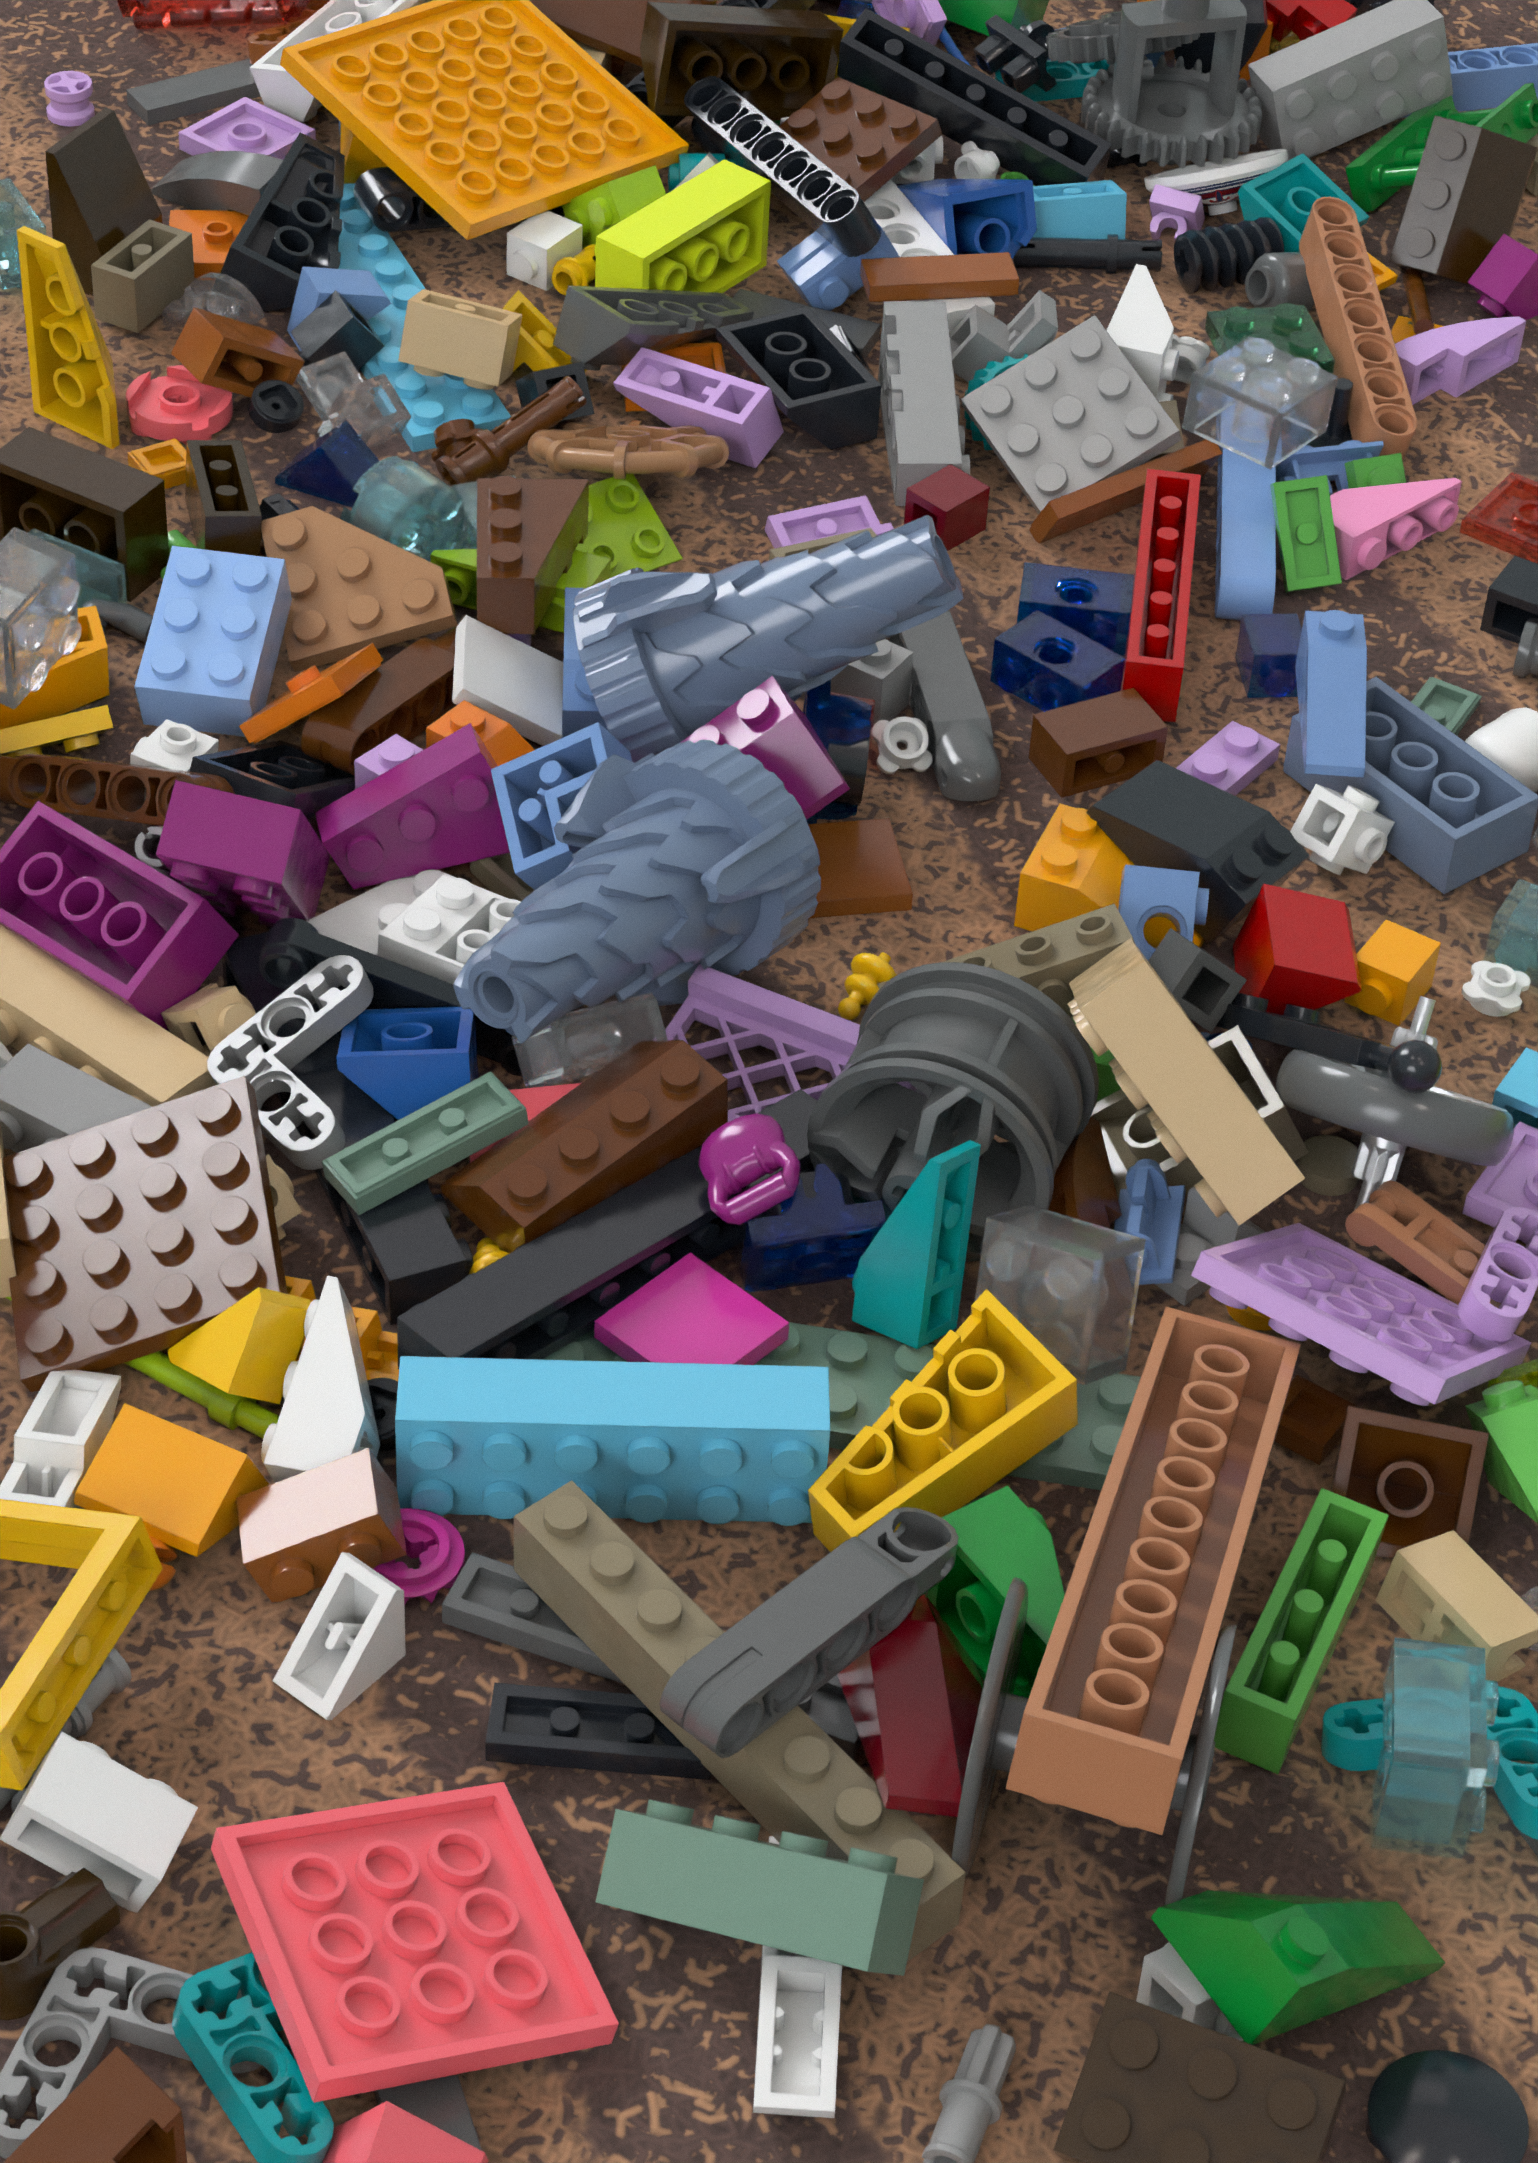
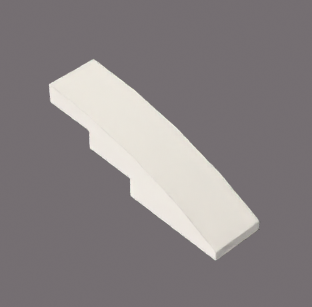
(797, 2034)

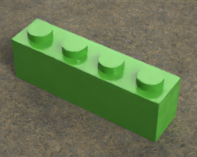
(1298, 1630)

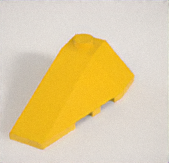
(65, 346)

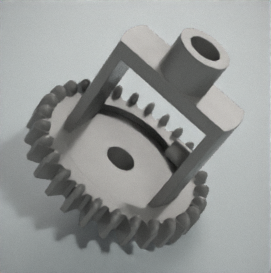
(1175, 111)

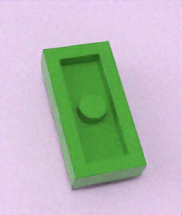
(1306, 533)

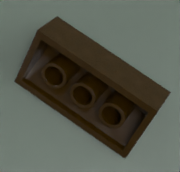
(762, 53)

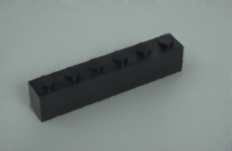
(970, 104)

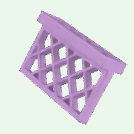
(755, 1017)

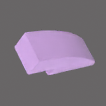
(1459, 355)

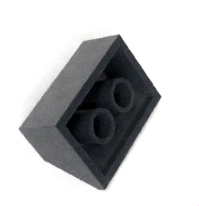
(808, 374)

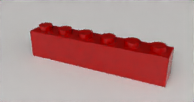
(1162, 590)

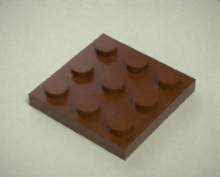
(861, 134)

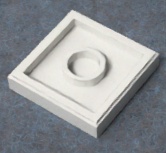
(508, 680)

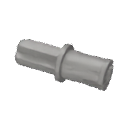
(971, 2097)

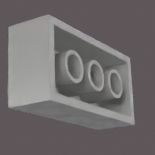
(1353, 78)

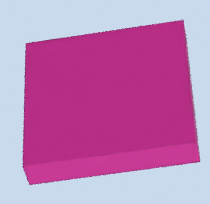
(691, 1318)

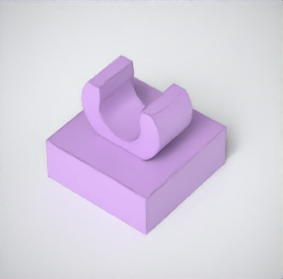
(1174, 210)

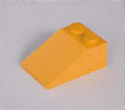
(1075, 873)

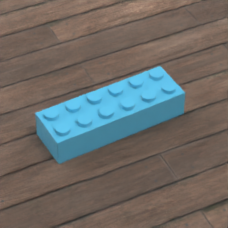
(627, 1433)

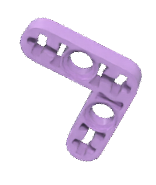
(1492, 1282)

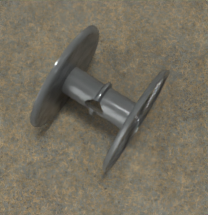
(1000, 1722)

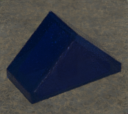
(330, 466)

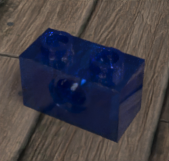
(1082, 599)
(1053, 664)

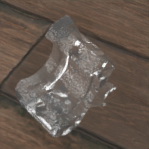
(214, 294)

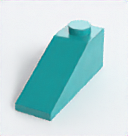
(916, 1263)

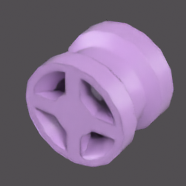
(69, 98)

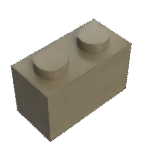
(142, 275)

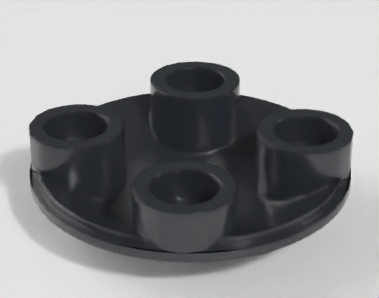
(1445, 2111)

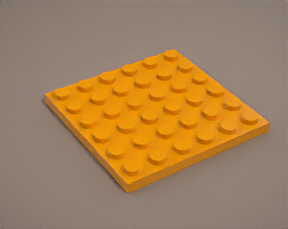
(482, 108)

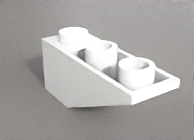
(324, 1394)

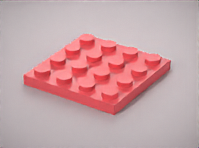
(411, 1940)

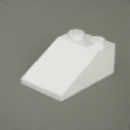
(1145, 333)

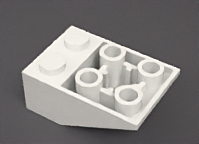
(445, 927)

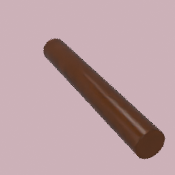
(1417, 301)

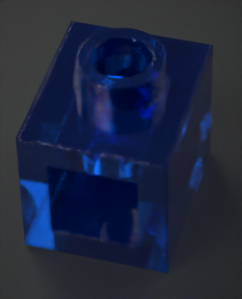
(1268, 654)

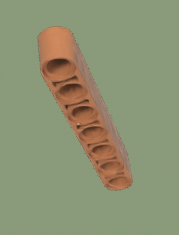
(1356, 326)

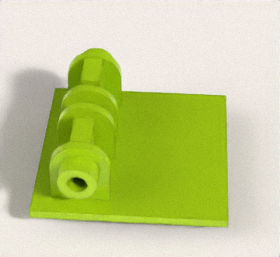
(626, 527)

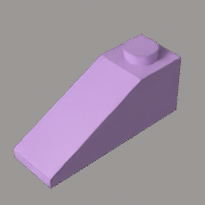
(704, 398)

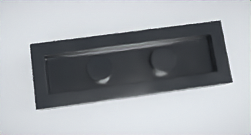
(584, 1732)

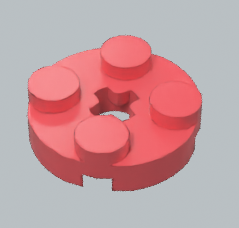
(177, 406)

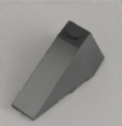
(614, 323)

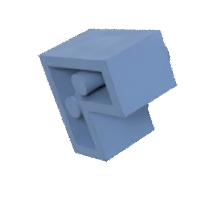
(539, 790)

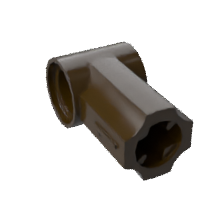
(47, 1933)

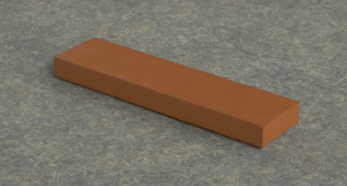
(1117, 491)

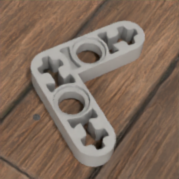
(271, 1071)
(89, 2025)

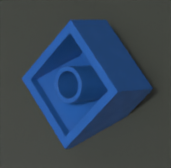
(409, 1055)

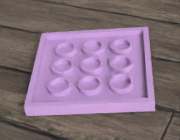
(1356, 1311)

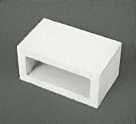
(99, 1818)

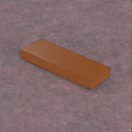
(939, 277)

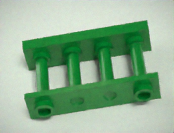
(1397, 155)

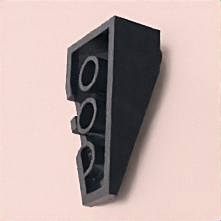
(291, 225)

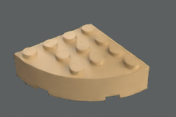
(1192, 1094)

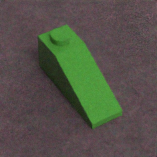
(1512, 1446)

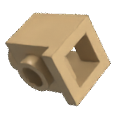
(215, 1011)

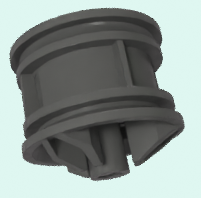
(983, 1065)

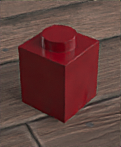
(953, 502)

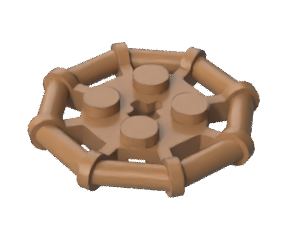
(628, 449)

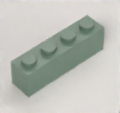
(761, 1890)

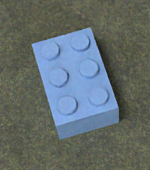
(213, 639)

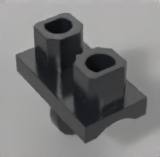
(1022, 51)

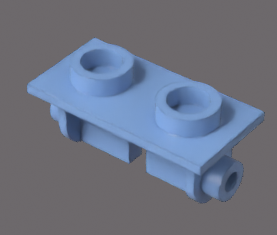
(1326, 461)
(1155, 1214)

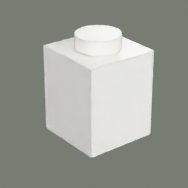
(539, 244)

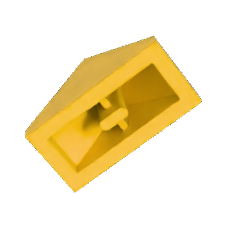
(247, 1345)

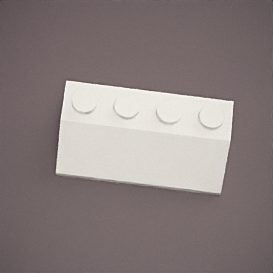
(283, 91)

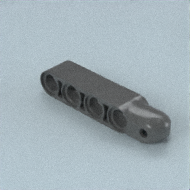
(952, 709)
(809, 1630)

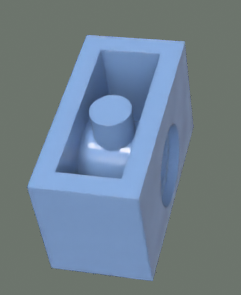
(1161, 893)

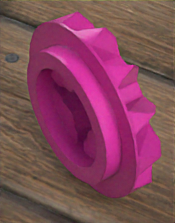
(439, 1554)

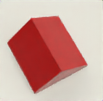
(1297, 950)

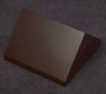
(1413, 1472)

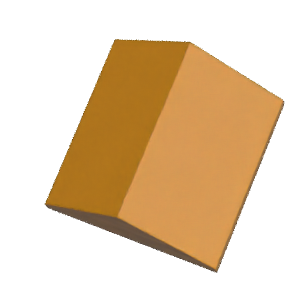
(170, 1478)

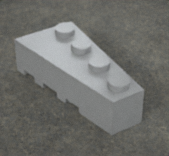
(918, 394)

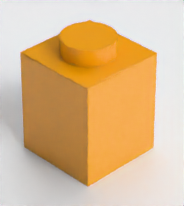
(1394, 972)

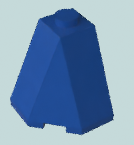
(977, 213)

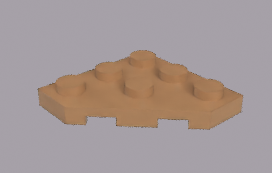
(352, 588)

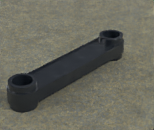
(297, 947)

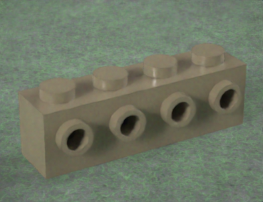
(1055, 953)

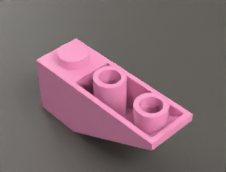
(1389, 518)

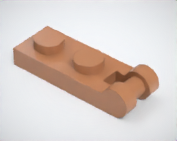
(1417, 1238)

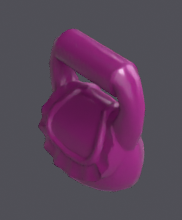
(741, 1155)

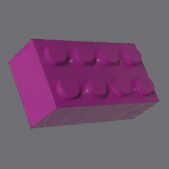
(243, 853)
(108, 914)

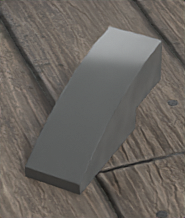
(218, 181)

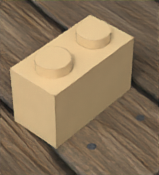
(459, 339)

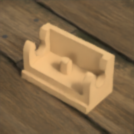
(1454, 1597)

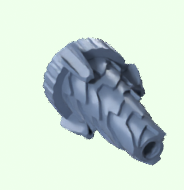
(690, 644)
(675, 870)

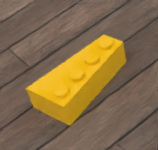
(953, 1430)

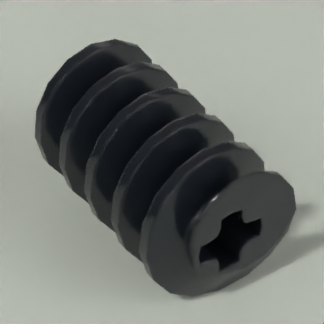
(1223, 252)

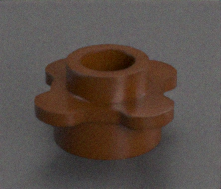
(452, 437)

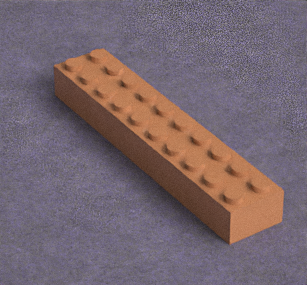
(1155, 1575)

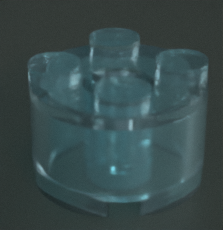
(408, 508)

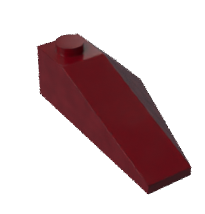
(916, 1712)

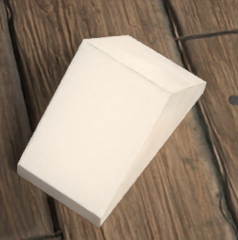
(346, 1639)

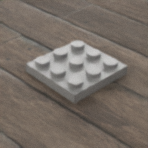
(1070, 415)

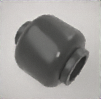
(1278, 280)

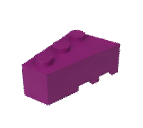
(418, 815)

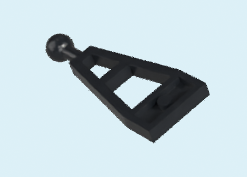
(1411, 1065)

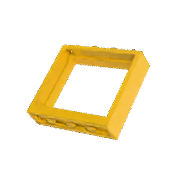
(56, 1669)

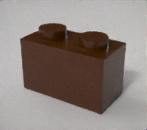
(1096, 742)

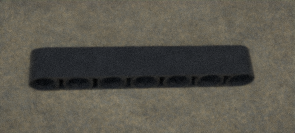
(794, 172)

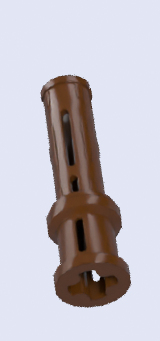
(492, 449)

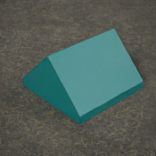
(1288, 197)

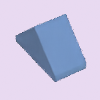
(317, 284)

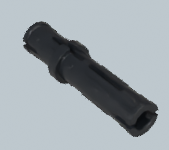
(1090, 253)

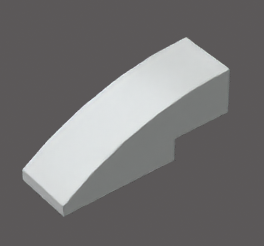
(61, 1437)

